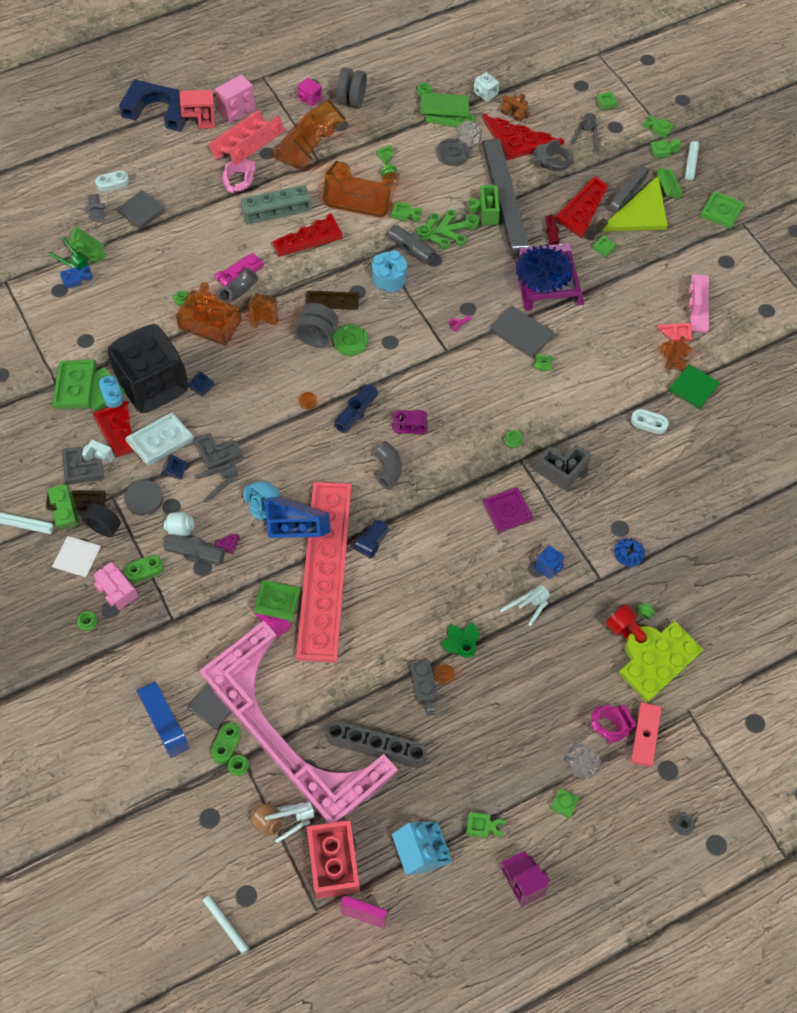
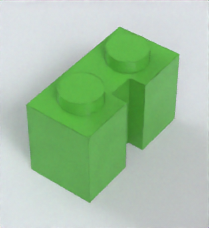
(66, 513)

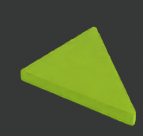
(642, 212)

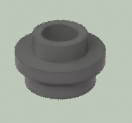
(682, 817)

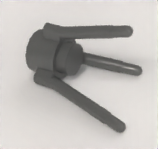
(588, 123)
(226, 471)

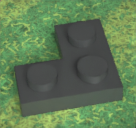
(215, 455)
(78, 471)

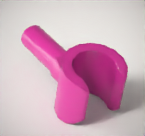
(457, 323)

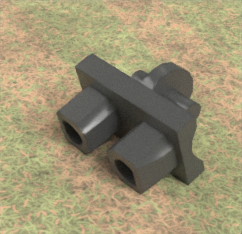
(95, 208)

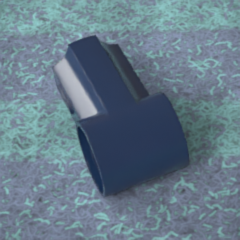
(369, 542)

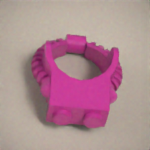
(619, 716)

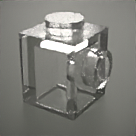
(469, 133)

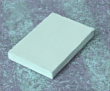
(159, 439)

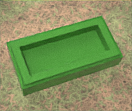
(669, 182)

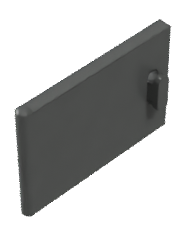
(209, 707)

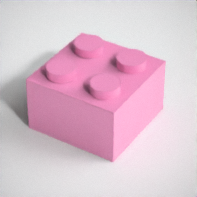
(235, 99)

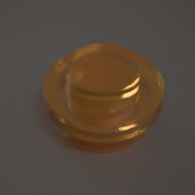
(308, 400)
(444, 674)

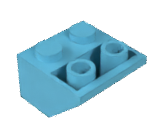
(421, 847)

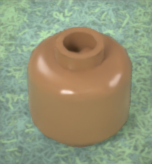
(266, 827)

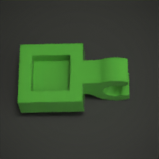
(664, 149)

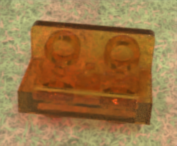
(263, 309)

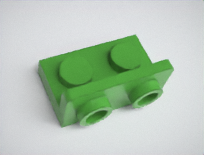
(86, 245)

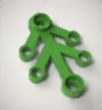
(426, 231)

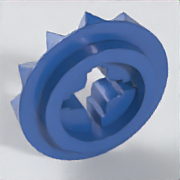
(633, 559)

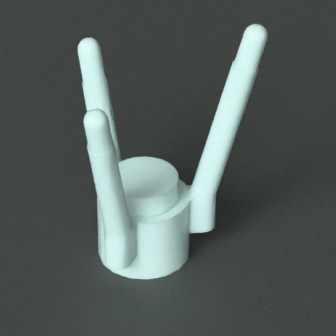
(536, 597)
(302, 812)

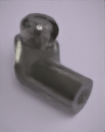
(592, 231)

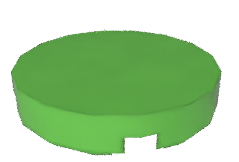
(350, 340)

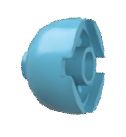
(255, 495)

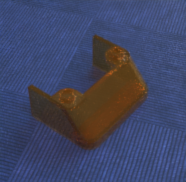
(307, 134)

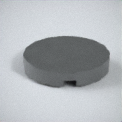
(452, 152)
(143, 497)

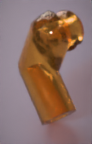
(204, 287)

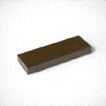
(334, 300)
(83, 499)

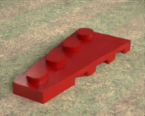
(582, 207)
(317, 234)

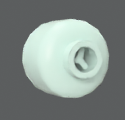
(179, 523)

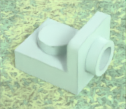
(97, 450)

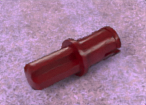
(552, 230)

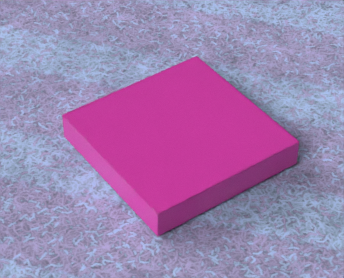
(364, 911)

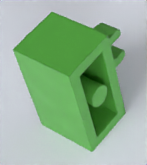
(487, 204)

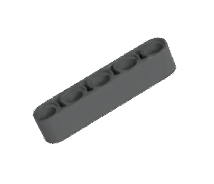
(369, 736)

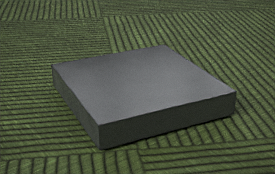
(141, 209)

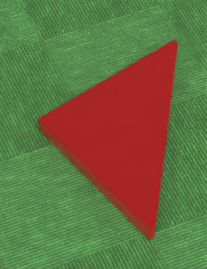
(516, 139)

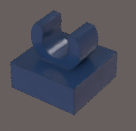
(201, 384)

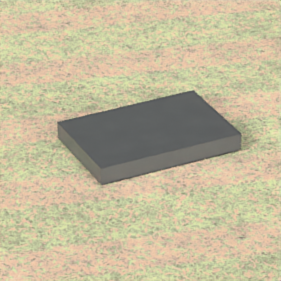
(522, 331)

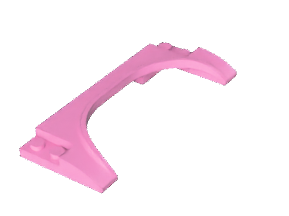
(233, 681)

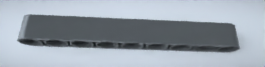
(508, 205)

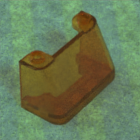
(358, 194)

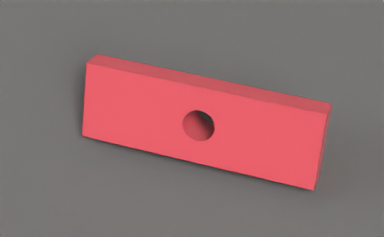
(648, 724)

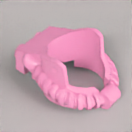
(245, 166)

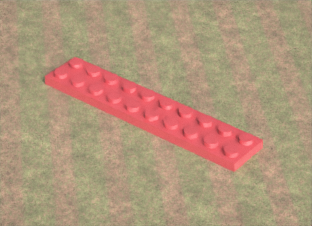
(324, 577)

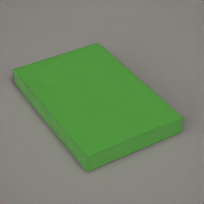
(444, 104)
(74, 384)

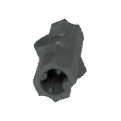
(411, 244)
(194, 549)

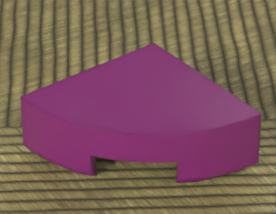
(228, 543)

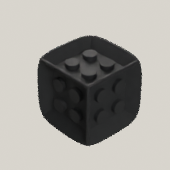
(148, 368)

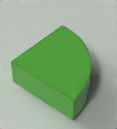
(385, 154)

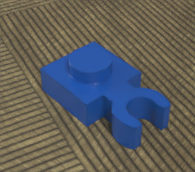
(73, 277)

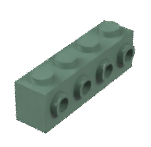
(276, 204)

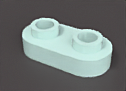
(112, 181)
(650, 421)

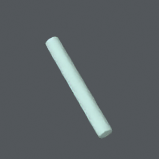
(225, 924)

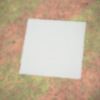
(76, 556)

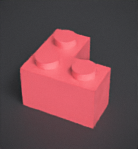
(198, 104)

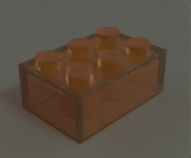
(209, 317)

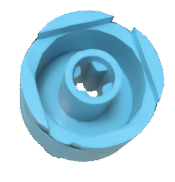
(389, 271)

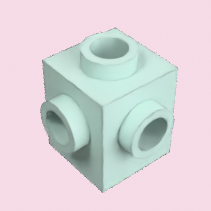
(486, 86)

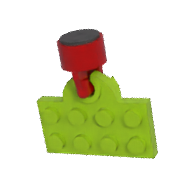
(653, 654)

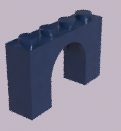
(144, 93)

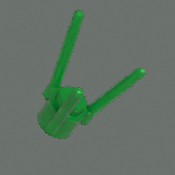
(77, 259)

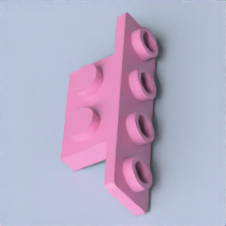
(699, 303)

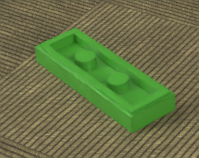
(452, 121)

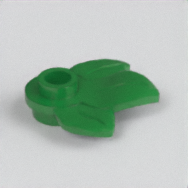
(461, 638)

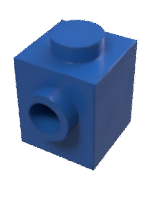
(550, 562)

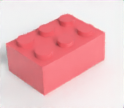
(333, 859)

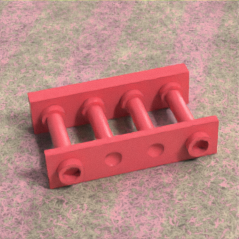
(246, 137)

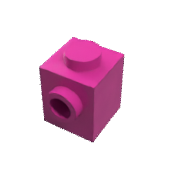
(309, 92)

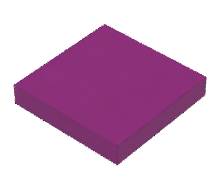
(508, 510)

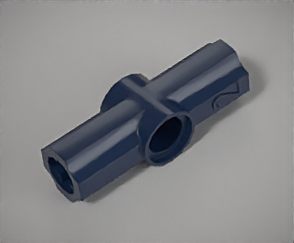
(350, 415)

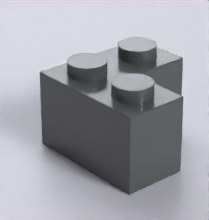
(561, 469)

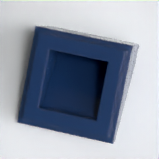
(174, 467)

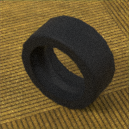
(101, 520)

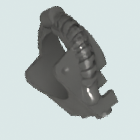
(543, 153)

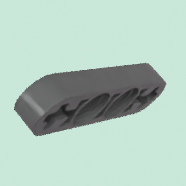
(629, 189)

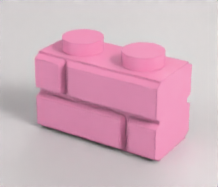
(115, 586)

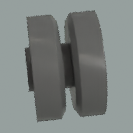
(351, 87)
(316, 325)

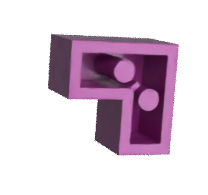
(525, 878)

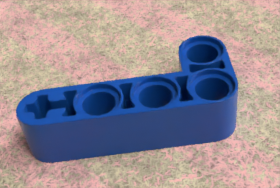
(163, 719)

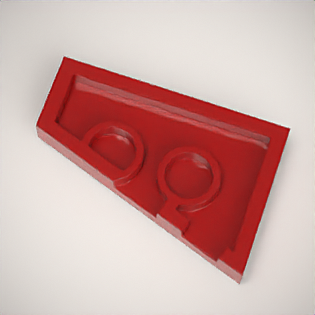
(115, 428)

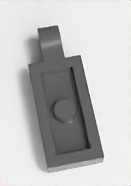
(424, 685)

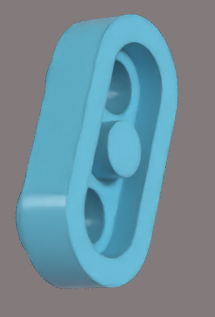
(111, 391)

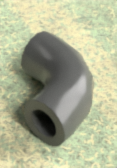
(238, 286)
(392, 465)

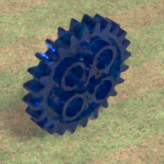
(544, 269)

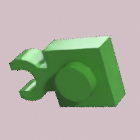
(660, 127)
(403, 211)
(480, 826)

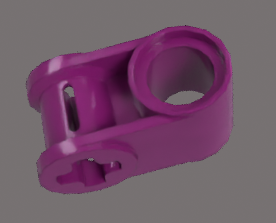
(412, 422)

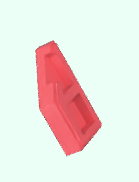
(675, 331)

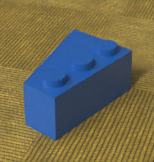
(294, 519)

